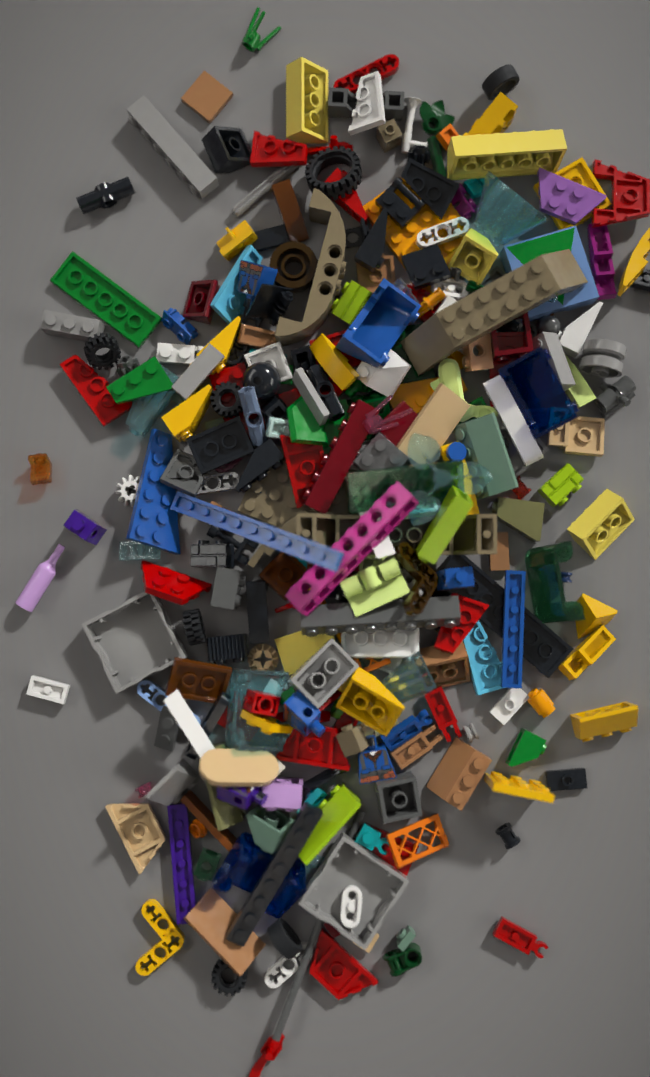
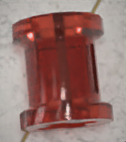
(522, 490)

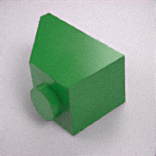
(526, 748)

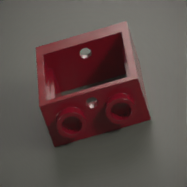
(505, 355)

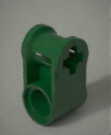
(402, 960)

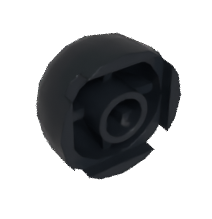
(263, 378)

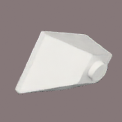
(386, 378)

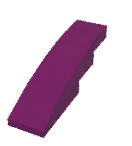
(601, 261)

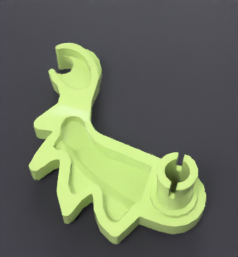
(450, 376)

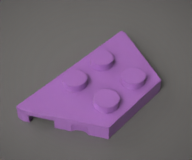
(565, 197)

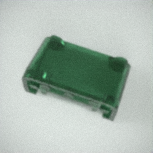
(547, 583)

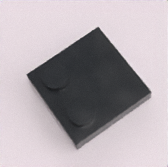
(426, 267)

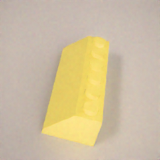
(505, 154)

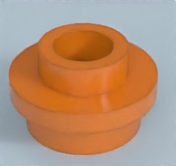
(197, 829)

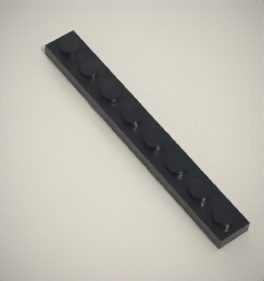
(274, 874)

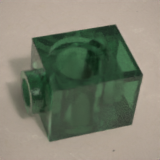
(207, 856)

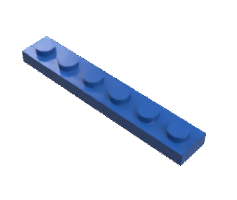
(513, 629)

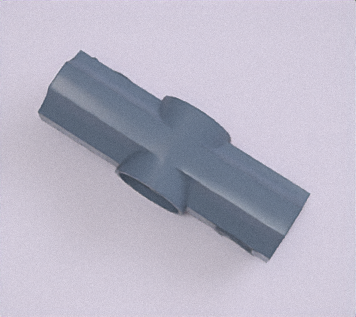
(250, 406)

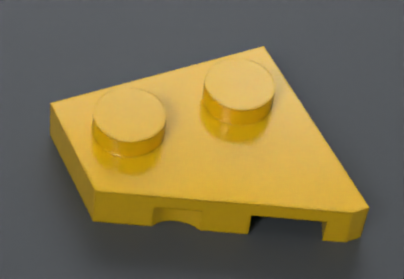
(266, 723)

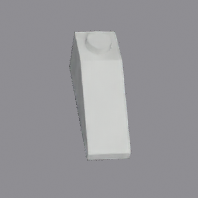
(575, 334)

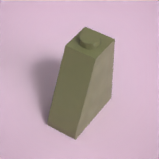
(521, 516)

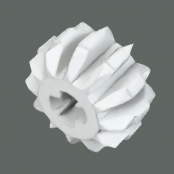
(124, 492)

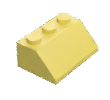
(601, 523)

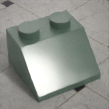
(268, 827)

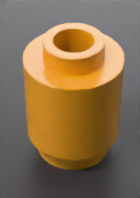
(540, 702)

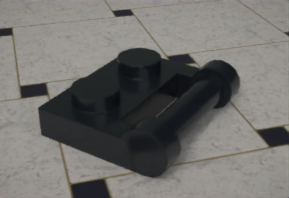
(397, 208)

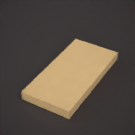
(437, 417)

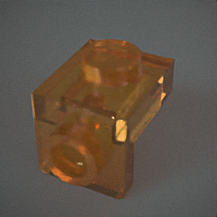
(40, 469)

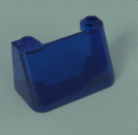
(538, 392)
(244, 868)

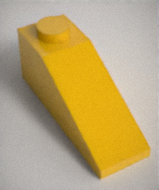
(223, 342)

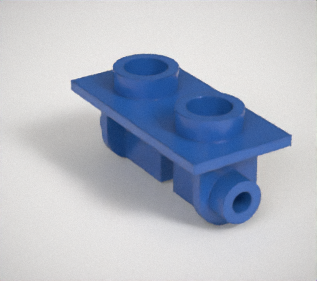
(172, 320)

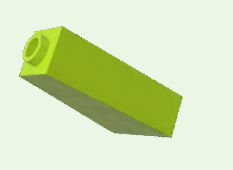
(444, 525)

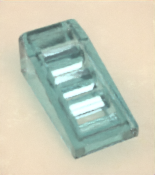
(150, 552)

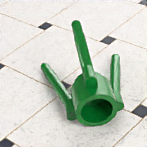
(252, 39)

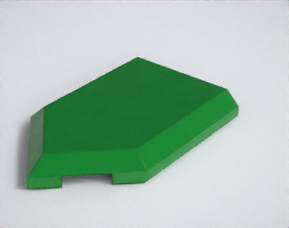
(304, 426)

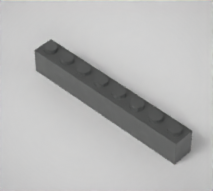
(340, 618)

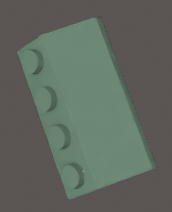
(487, 448)

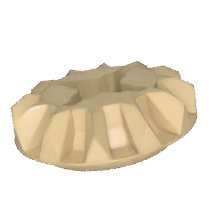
(269, 652)

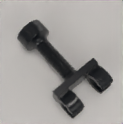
(216, 532)

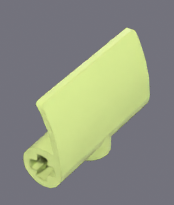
(374, 586)

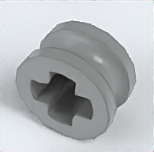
(470, 732)

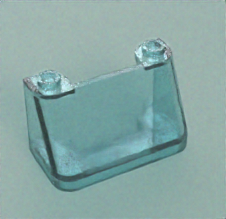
(240, 734)

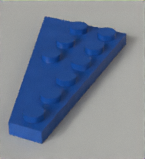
(151, 517)

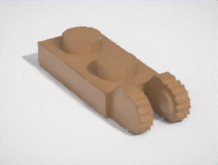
(415, 747)

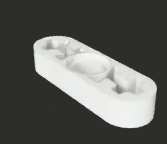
(457, 233)
(288, 973)

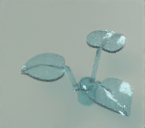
(423, 451)

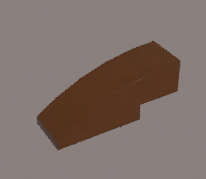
(290, 211)

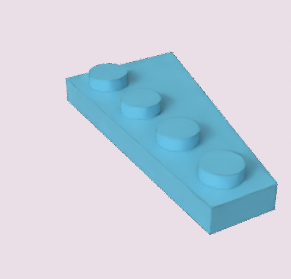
(228, 301)
(483, 661)

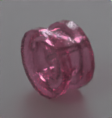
(144, 789)

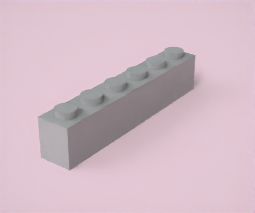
(172, 147)

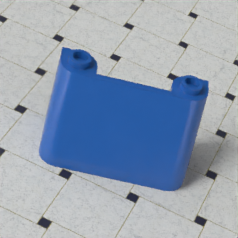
(379, 325)

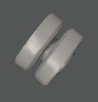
(603, 358)

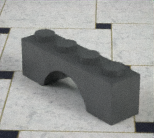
(342, 102)

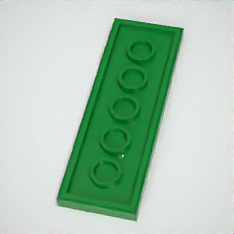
(106, 299)

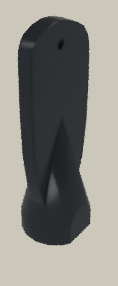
(322, 778)

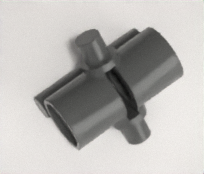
(615, 395)

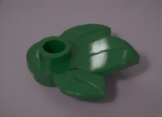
(436, 116)

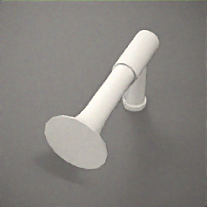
(407, 143)

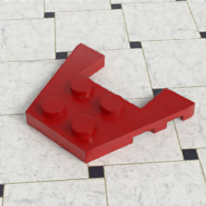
(629, 196)

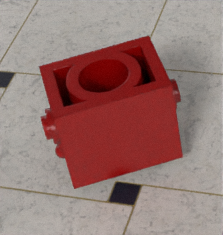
(261, 702)

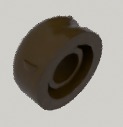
(299, 253)

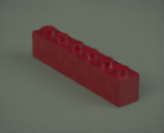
(339, 460)

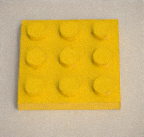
(581, 174)
(518, 787)

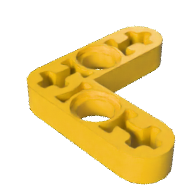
(164, 934)

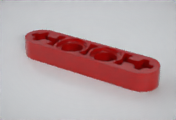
(343, 82)

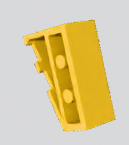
(495, 118)

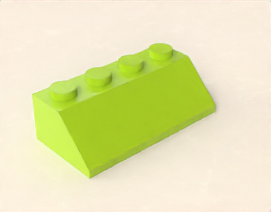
(336, 813)

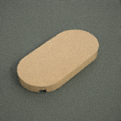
(238, 768)

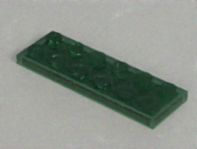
(370, 485)

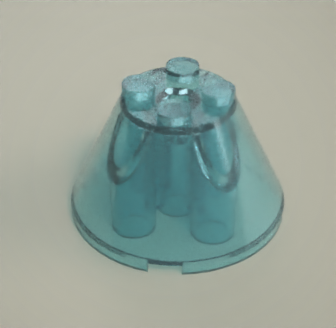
(504, 212)

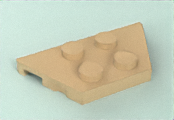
(138, 831)

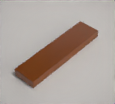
(207, 818)

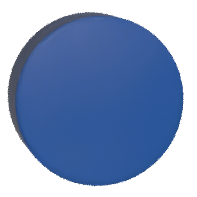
(456, 451)

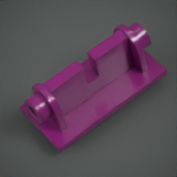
(466, 206)

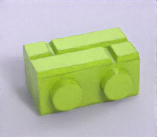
(351, 301)
(560, 485)

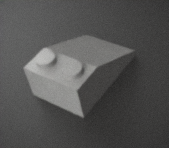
(323, 673)
(173, 784)

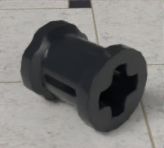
(508, 835)

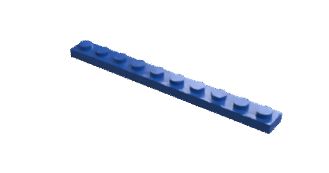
(258, 532)

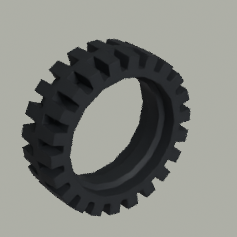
(329, 158)

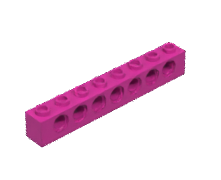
(362, 546)

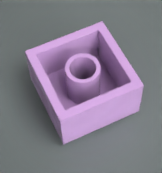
(284, 793)

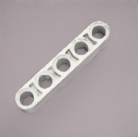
(513, 420)

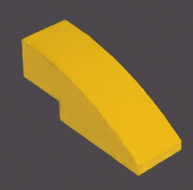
(333, 362)
(586, 653)

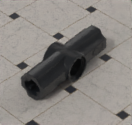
(105, 195)
(321, 383)

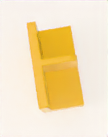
(236, 240)

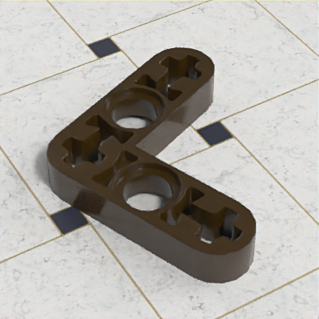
(425, 579)

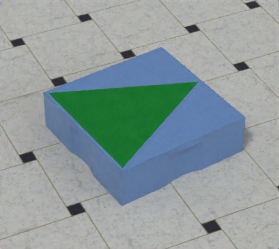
(522, 252)

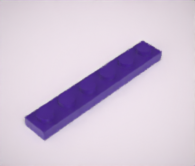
(181, 860)

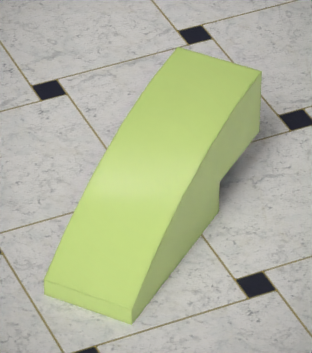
(581, 392)

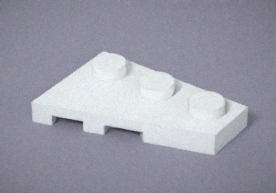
(369, 106)

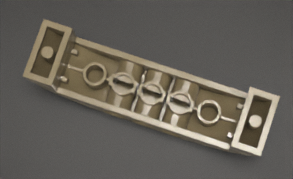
(327, 277)

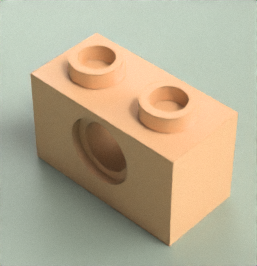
(483, 360)

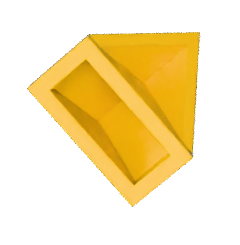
(595, 615)

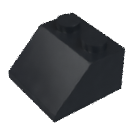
(227, 149)

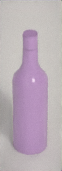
(39, 581)

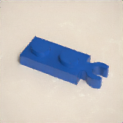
(406, 730)

